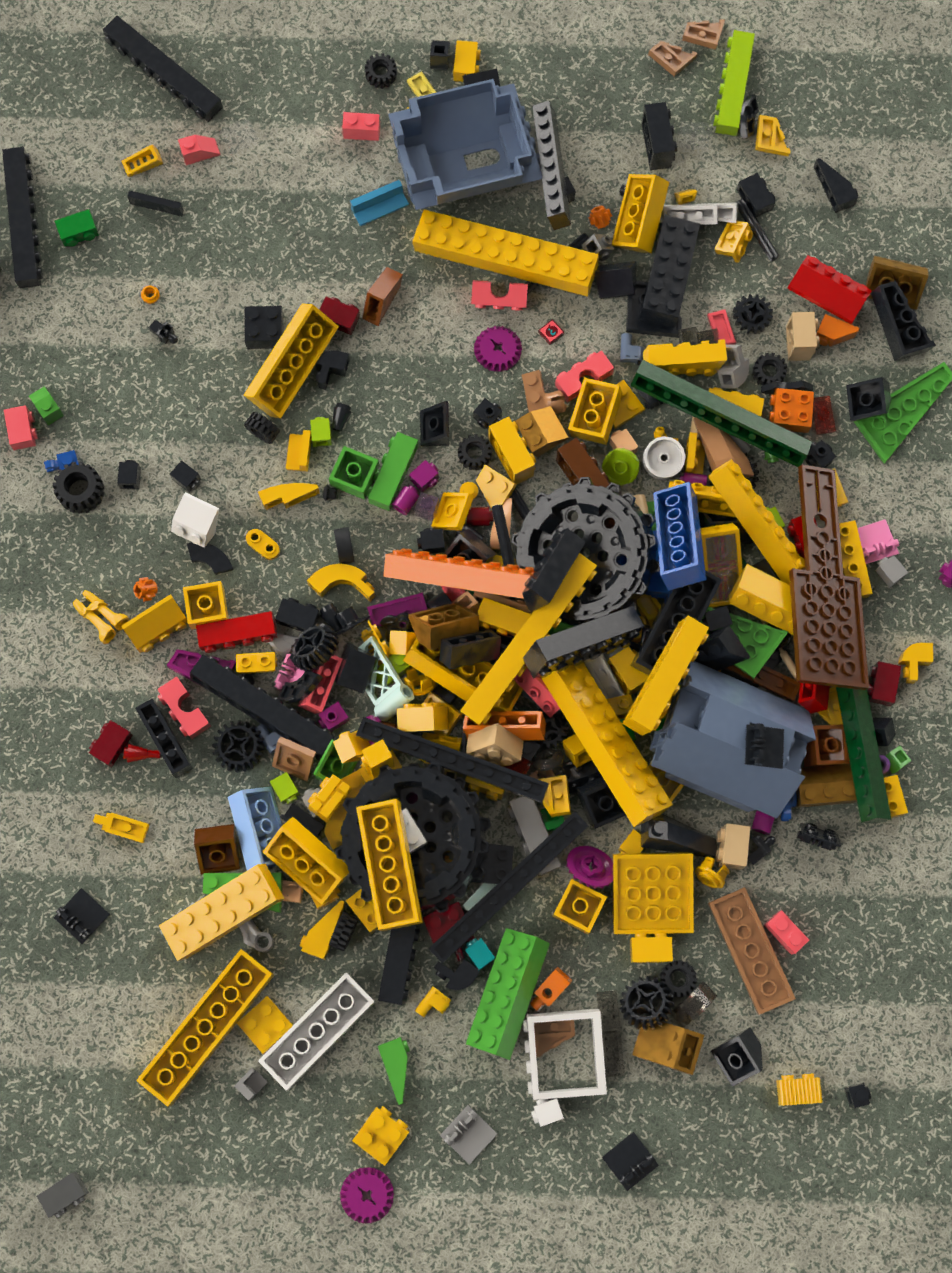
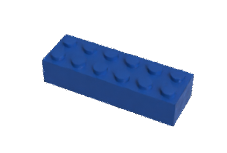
(679, 536)

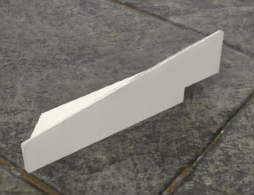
(702, 213)

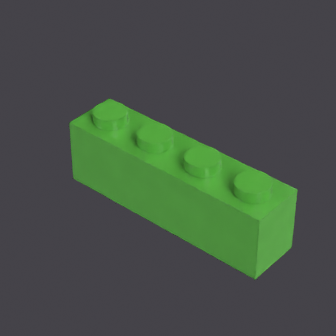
(392, 471)

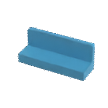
(379, 203)

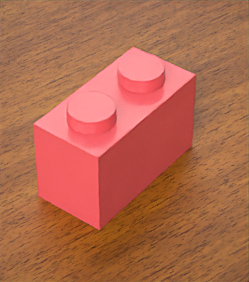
(361, 126)
(20, 428)
(786, 932)

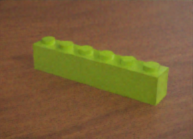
(734, 83)

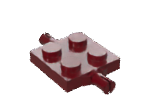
(439, 924)

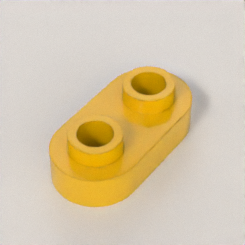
(262, 543)

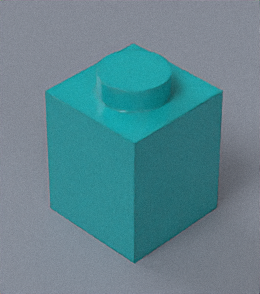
(479, 953)

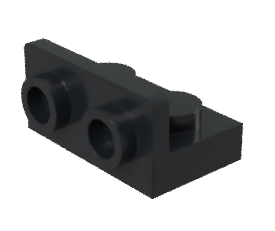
(580, 775)

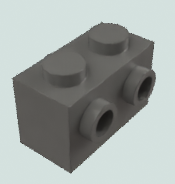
(63, 1194)

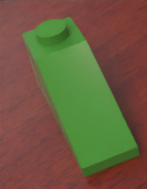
(395, 1061)

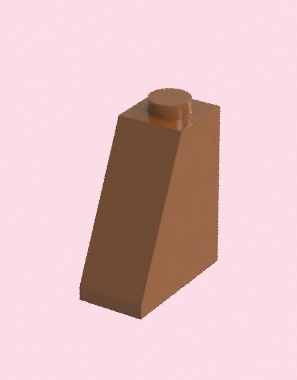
(381, 295)

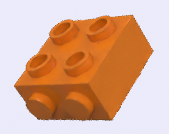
(792, 409)

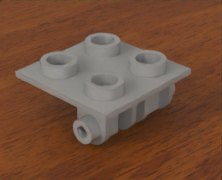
(468, 1134)

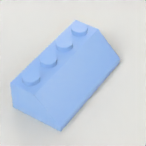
(255, 822)

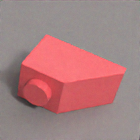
(198, 148)

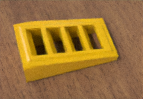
(146, 152)

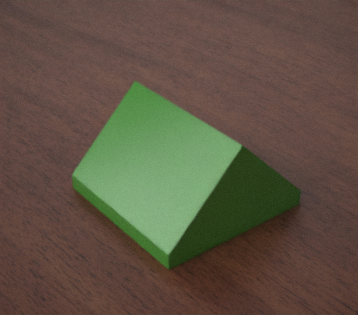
(331, 764)

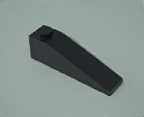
(673, 836)

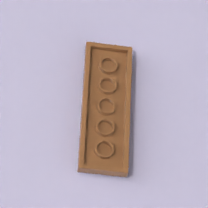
(751, 951)

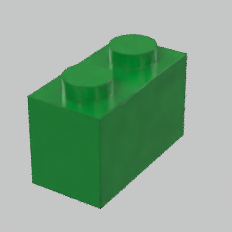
(76, 228)

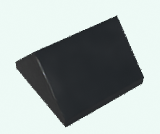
(616, 279)
(435, 425)
(355, 668)

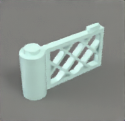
(395, 696)

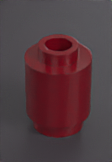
(479, 516)

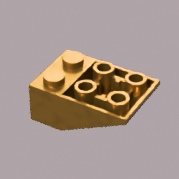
(669, 1047)

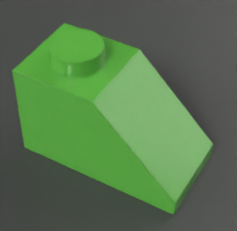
(46, 405)

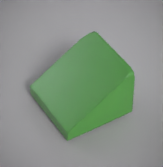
(897, 759)

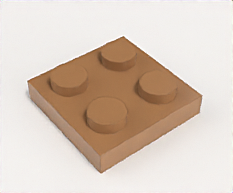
(293, 759)

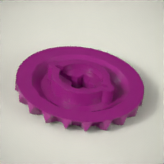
(497, 359)
(602, 865)
(382, 1194)

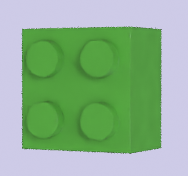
(354, 472)

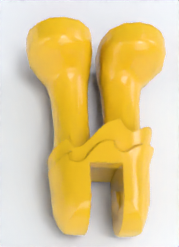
(97, 607)

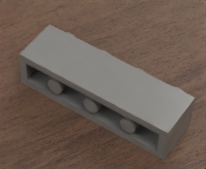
(530, 828)

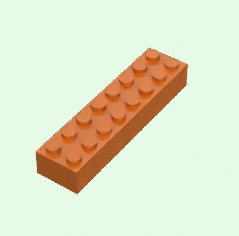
(457, 572)

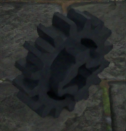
(761, 313)
(555, 731)

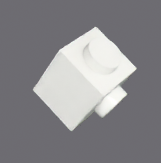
(546, 1111)

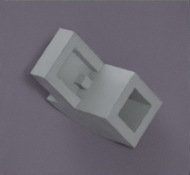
(735, 368)

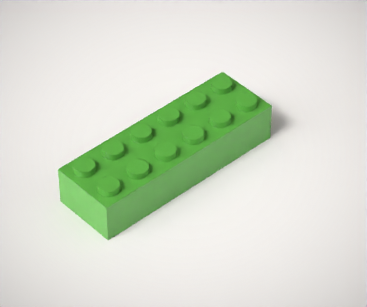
(507, 993)

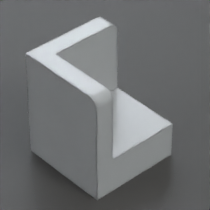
(250, 1084)

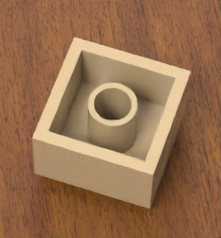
(802, 336)
(495, 745)
(733, 846)

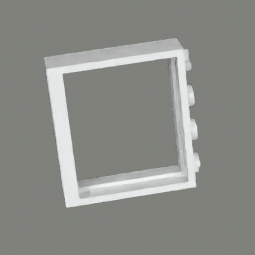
(531, 1066)

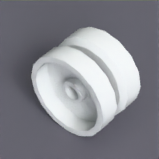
(663, 469)

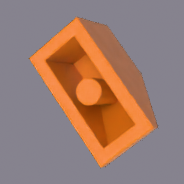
(835, 331)

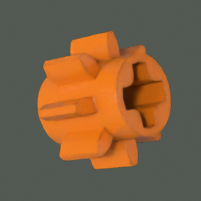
(600, 217)
(145, 589)

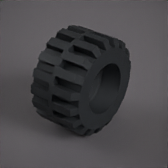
(68, 477)

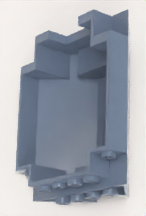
(460, 122)
(706, 741)

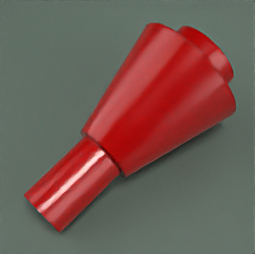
(135, 753)

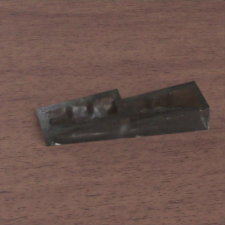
(611, 1033)

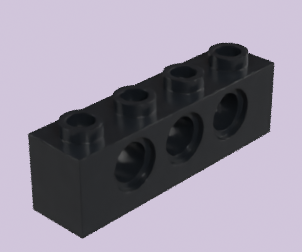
(164, 738)

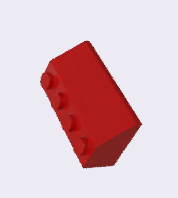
(829, 289)

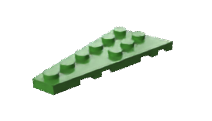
(905, 411)
(758, 641)

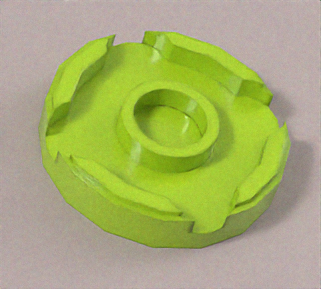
(621, 466)

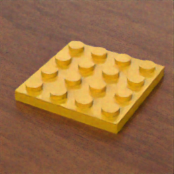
(653, 893)

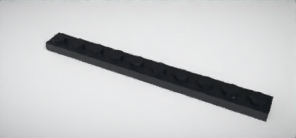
(453, 760)
(508, 887)

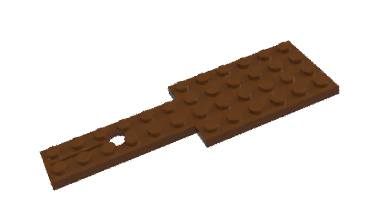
(823, 601)

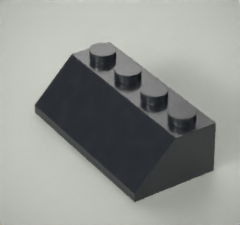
(552, 569)

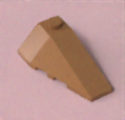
(721, 448)

